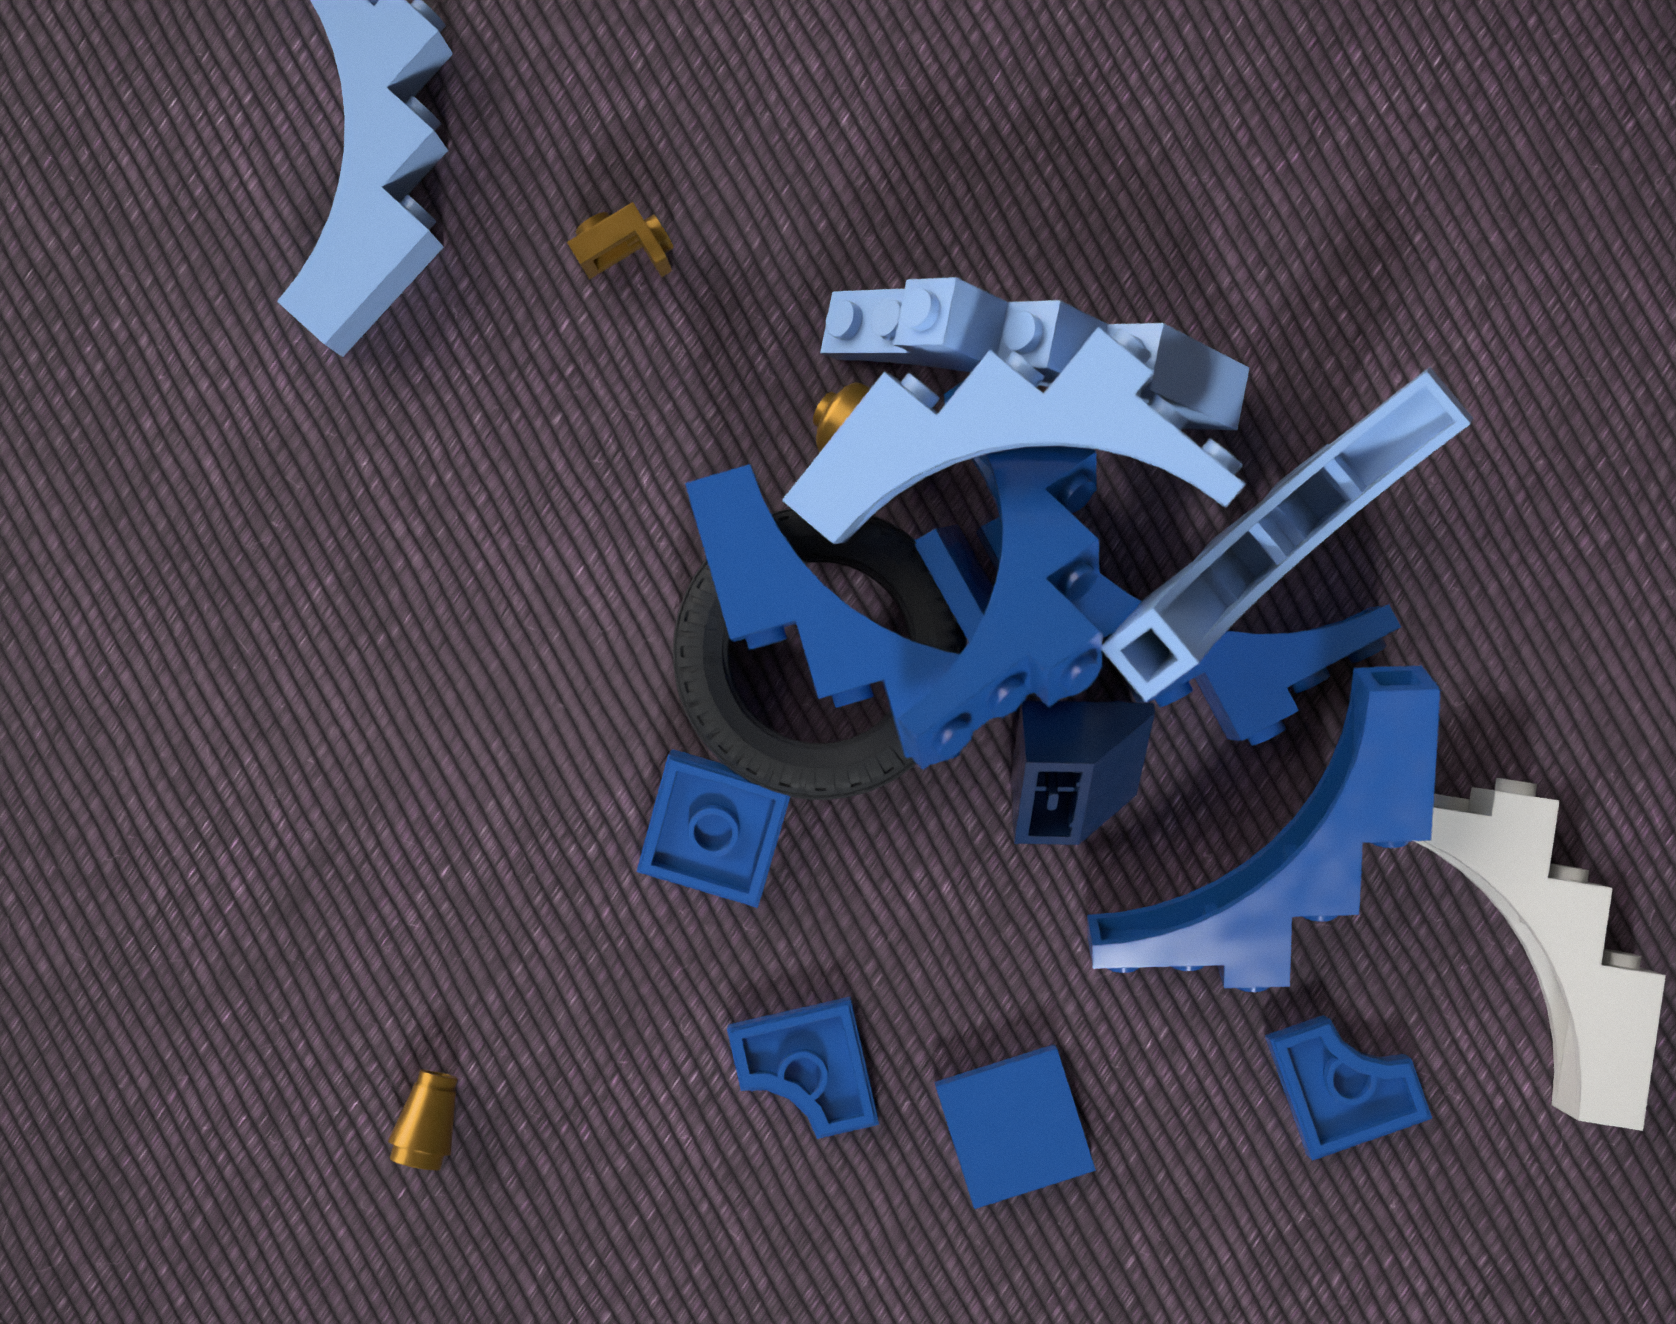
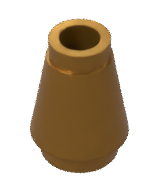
(426, 1122)

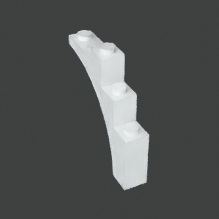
(1595, 997)

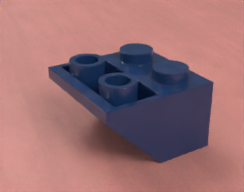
(1075, 767)

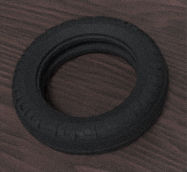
(743, 740)

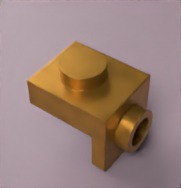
(610, 238)

